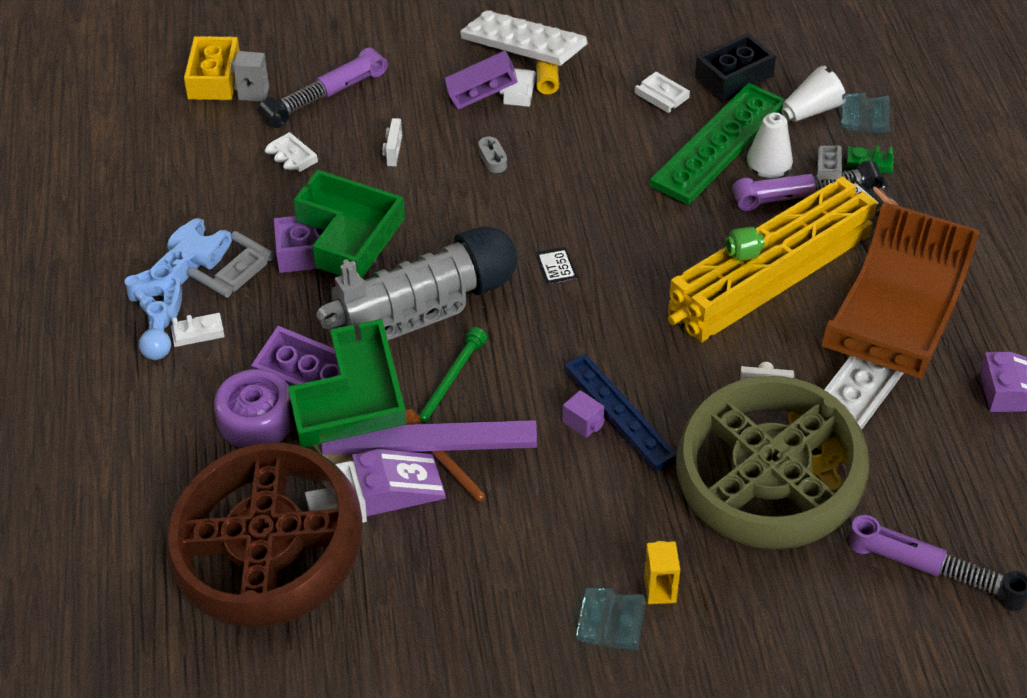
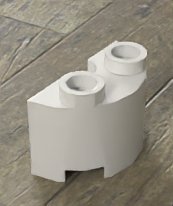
(521, 92)

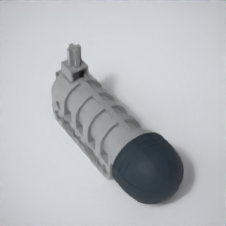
(474, 262)

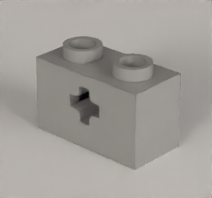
(250, 76)

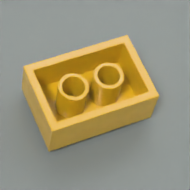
(209, 68)

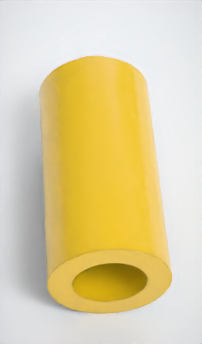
(547, 77)

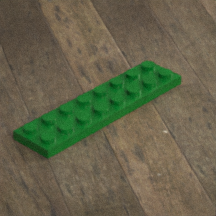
(716, 144)

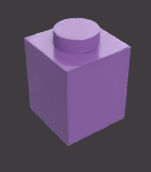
(583, 414)

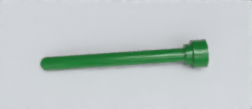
(474, 339)

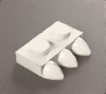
(292, 152)

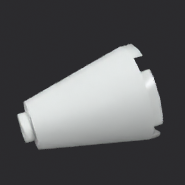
(815, 95)
(771, 148)

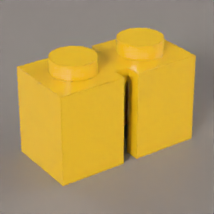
(661, 572)

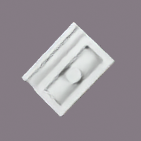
(662, 92)

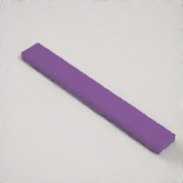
(440, 438)

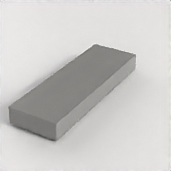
(829, 162)

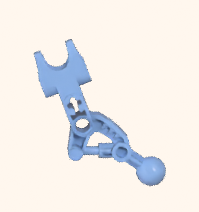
(186, 250)

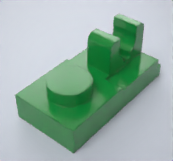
(858, 155)

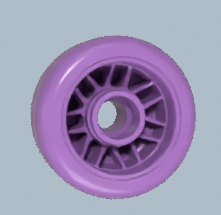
(253, 408)

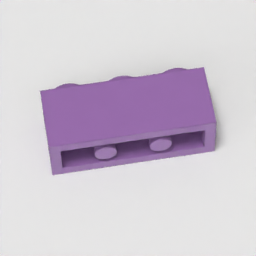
(481, 80)

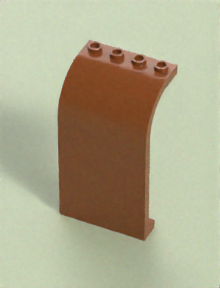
(904, 291)

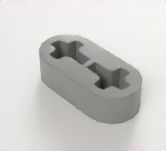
(496, 153)

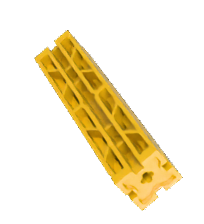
(795, 246)

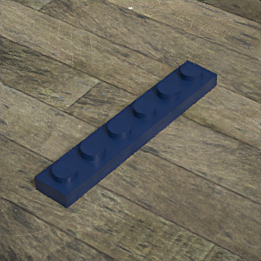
(621, 413)

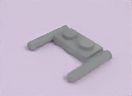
(239, 269)

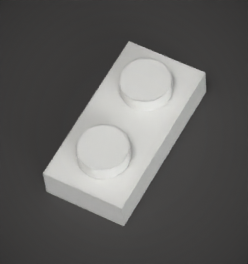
(393, 139)

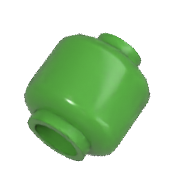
(744, 243)

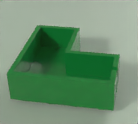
(353, 217)
(360, 398)

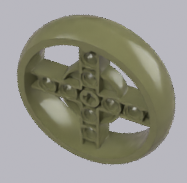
(772, 462)

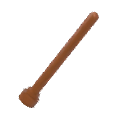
(413, 418)

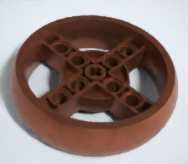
(264, 534)

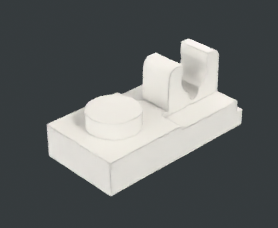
(197, 329)

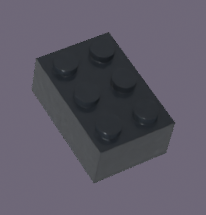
(734, 65)

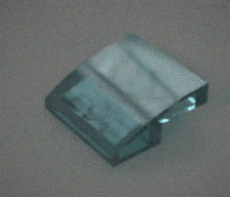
(866, 114)
(611, 618)

